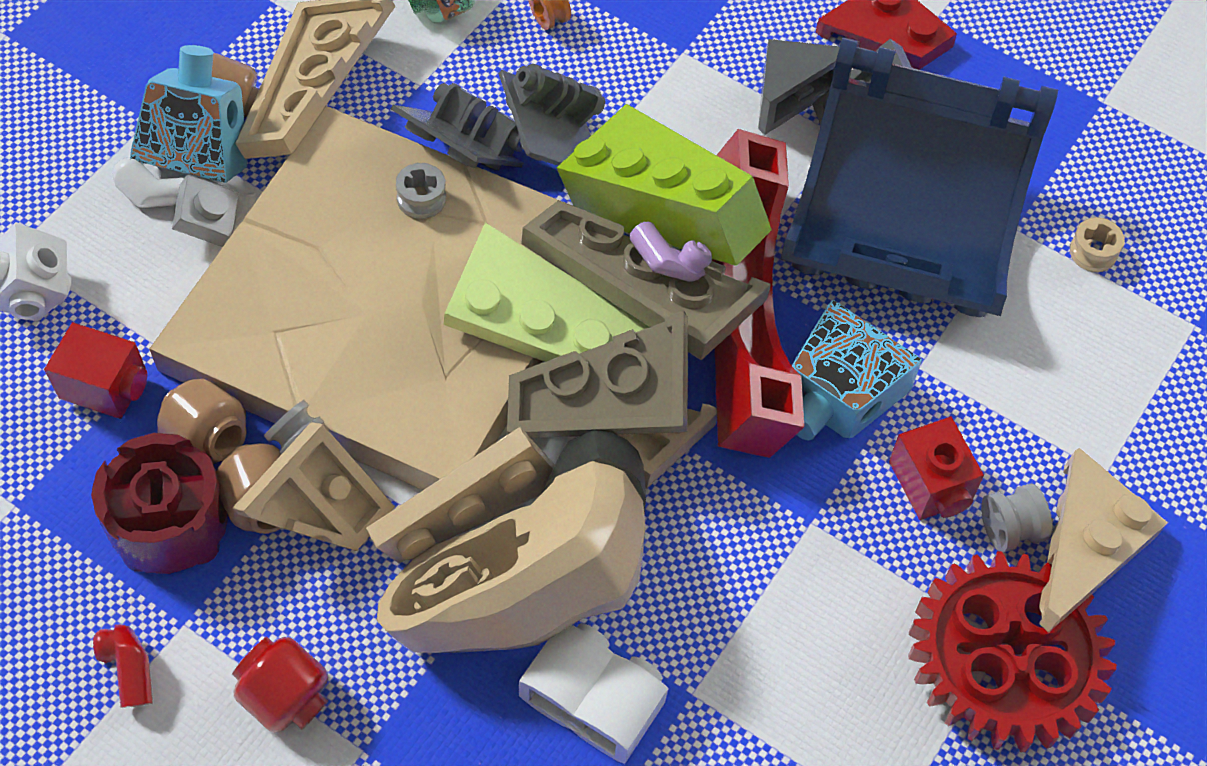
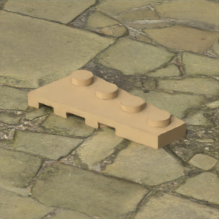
(307, 70)

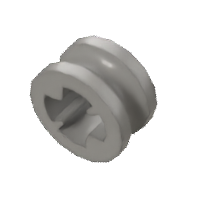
(421, 176)
(291, 425)

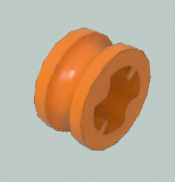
(550, 10)

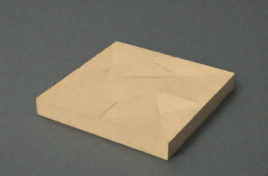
(347, 301)

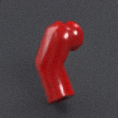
(131, 663)

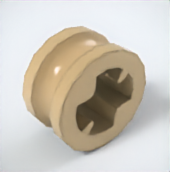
(1103, 231)

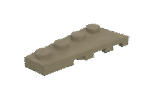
(610, 265)

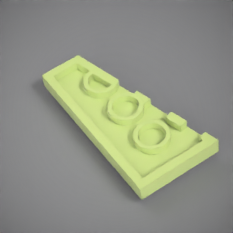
(529, 303)

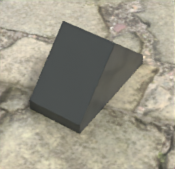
(793, 80)

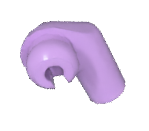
(668, 261)

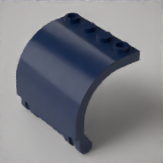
(918, 182)

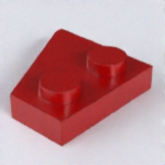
(903, 21)

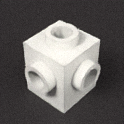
(32, 272)

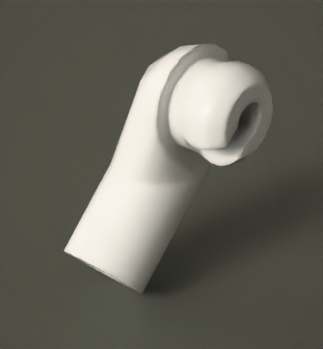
(142, 186)

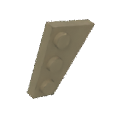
(617, 388)

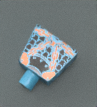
(191, 120)
(850, 373)

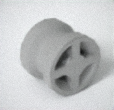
(1016, 517)

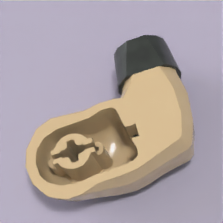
(534, 567)

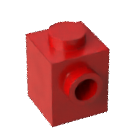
(97, 370)
(936, 469)

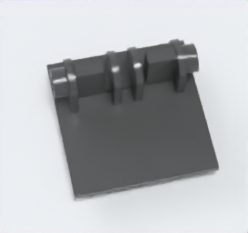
(550, 111)
(467, 126)

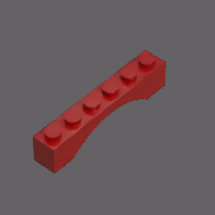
(755, 382)

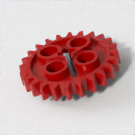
(1021, 702)

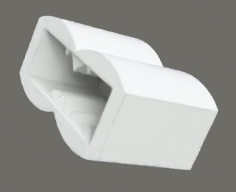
(594, 690)

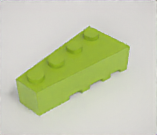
(649, 173)

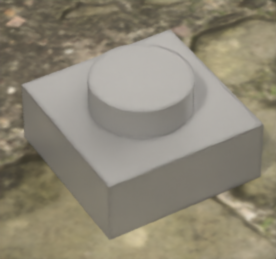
(205, 210)

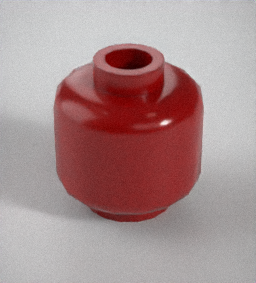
(280, 684)

